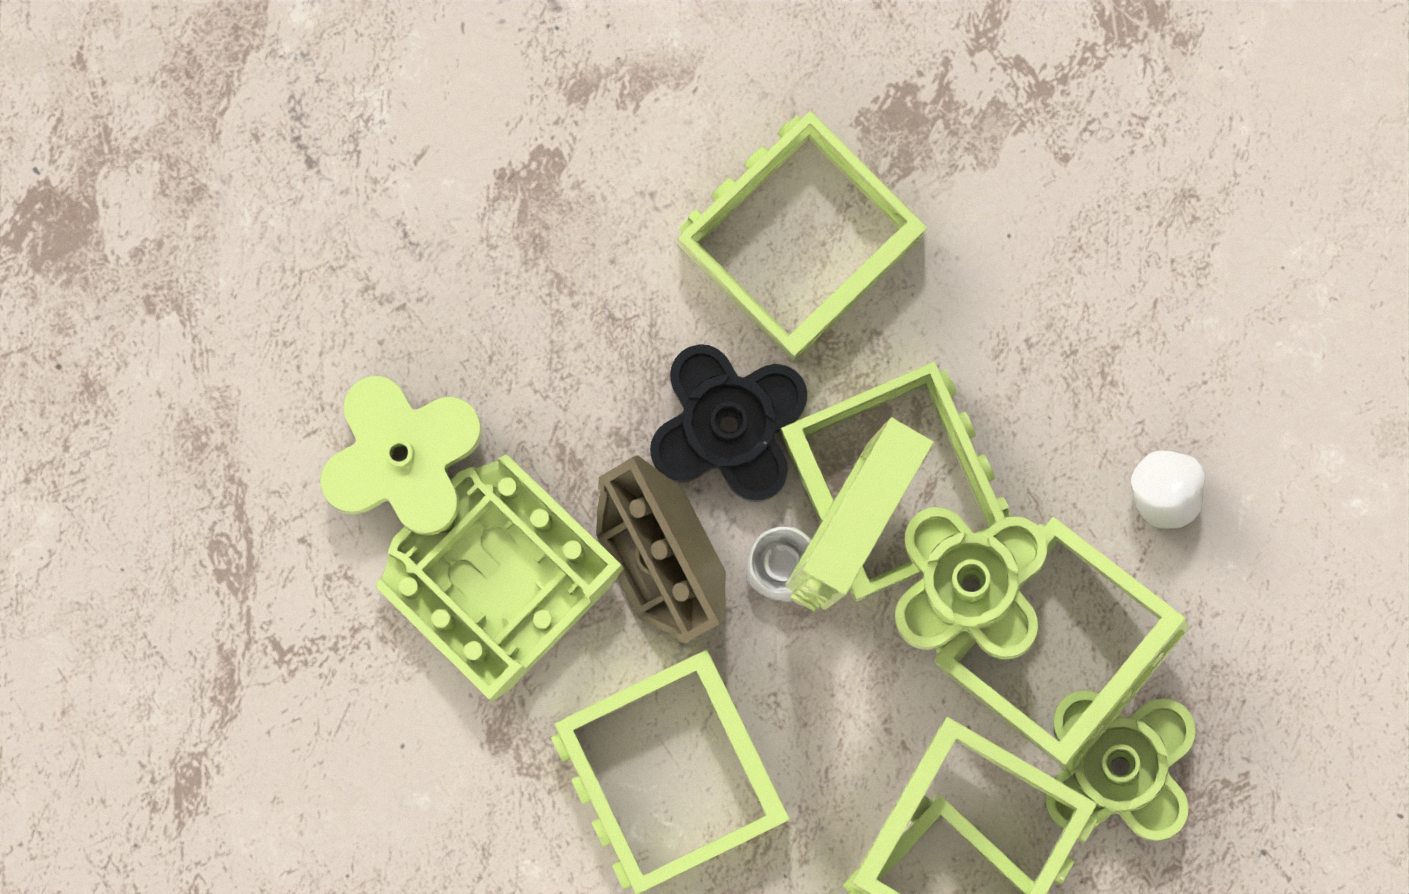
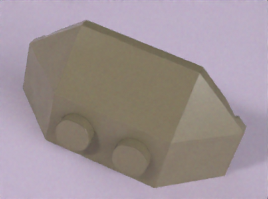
(664, 550)

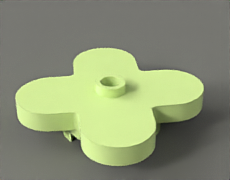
(417, 486)
(947, 555)
(1151, 744)

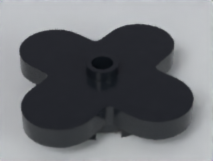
(708, 393)

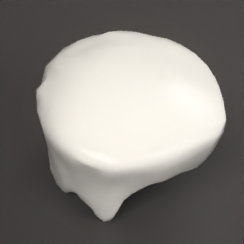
(1168, 489)
(774, 560)

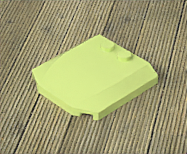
(499, 577)

